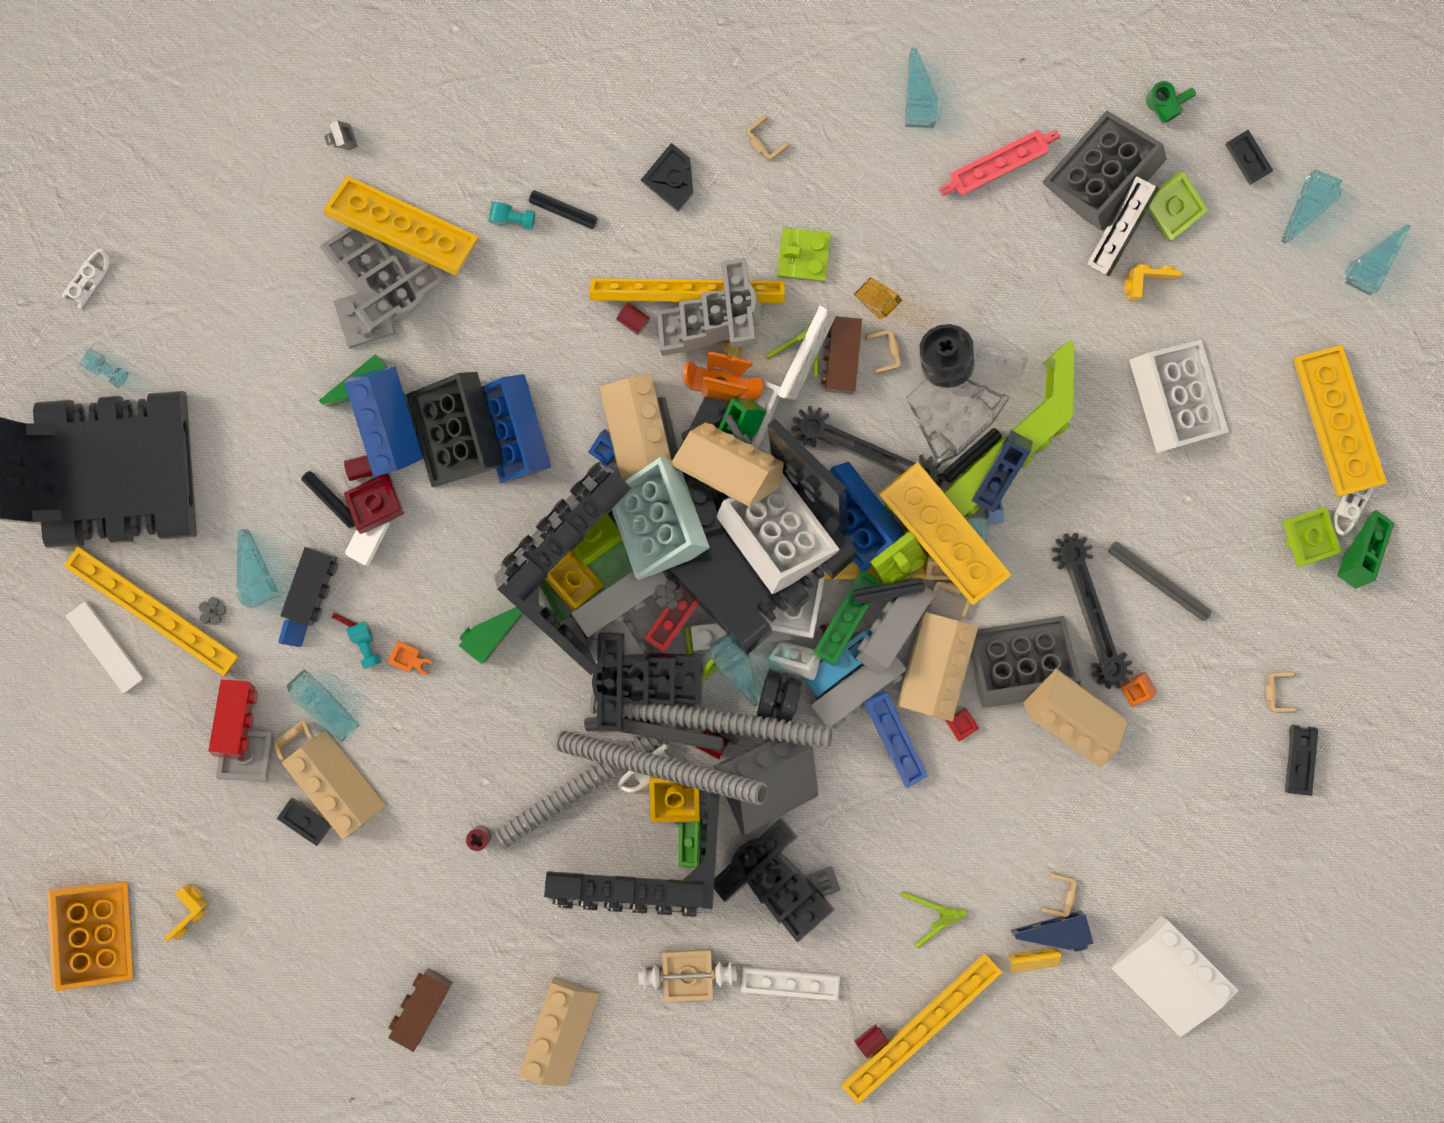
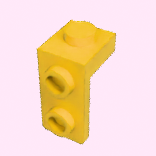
(1134, 284)
(193, 899)

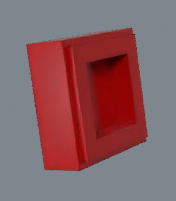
(962, 724)

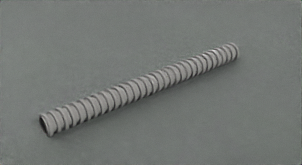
(727, 722)
(662, 767)
(571, 792)

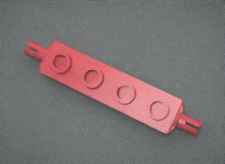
(999, 162)

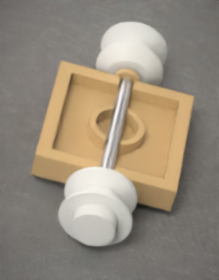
(687, 975)

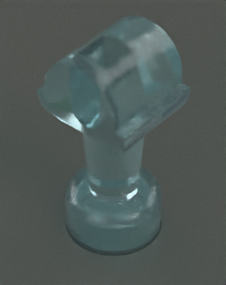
(96, 363)

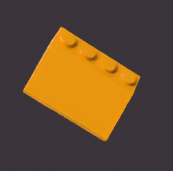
(89, 934)

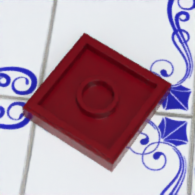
(374, 503)

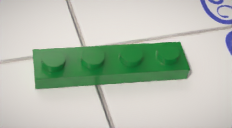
(844, 622)

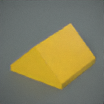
(573, 581)
(673, 802)

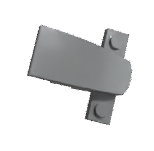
(379, 277)
(714, 317)

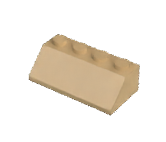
(634, 423)
(729, 464)
(937, 666)
(1076, 717)
(334, 784)
(558, 1033)

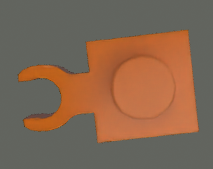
(406, 657)

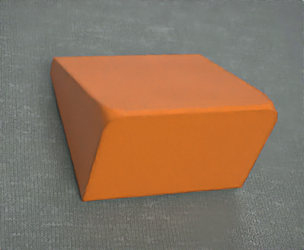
(1139, 689)

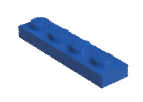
(895, 739)

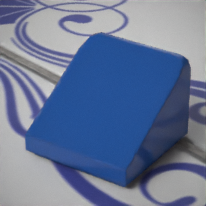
(603, 448)
(292, 633)

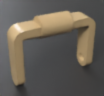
(758, 145)
(894, 349)
(950, 587)
(1271, 692)
(289, 735)
(1070, 896)

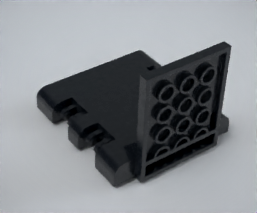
(100, 469)
(556, 536)
(725, 580)
(665, 896)

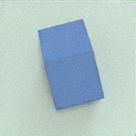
(997, 516)

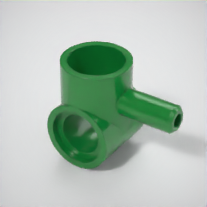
(1171, 107)

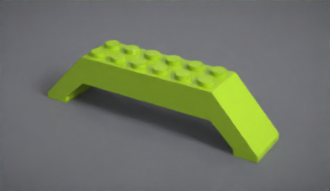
(1039, 426)

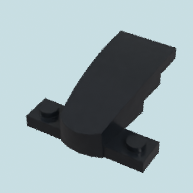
(641, 679)
(775, 881)

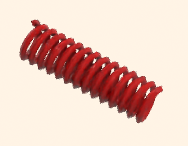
(334, 616)

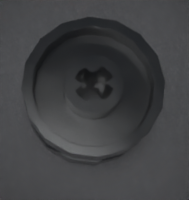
(947, 355)
(775, 696)

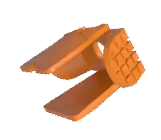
(705, 380)

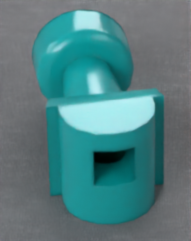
(502, 214)
(362, 636)

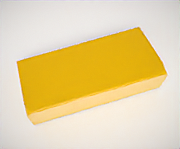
(1034, 960)

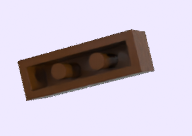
(842, 355)
(419, 1009)

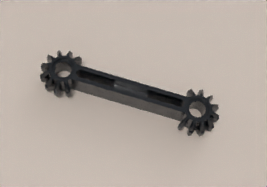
(861, 447)
(1092, 611)

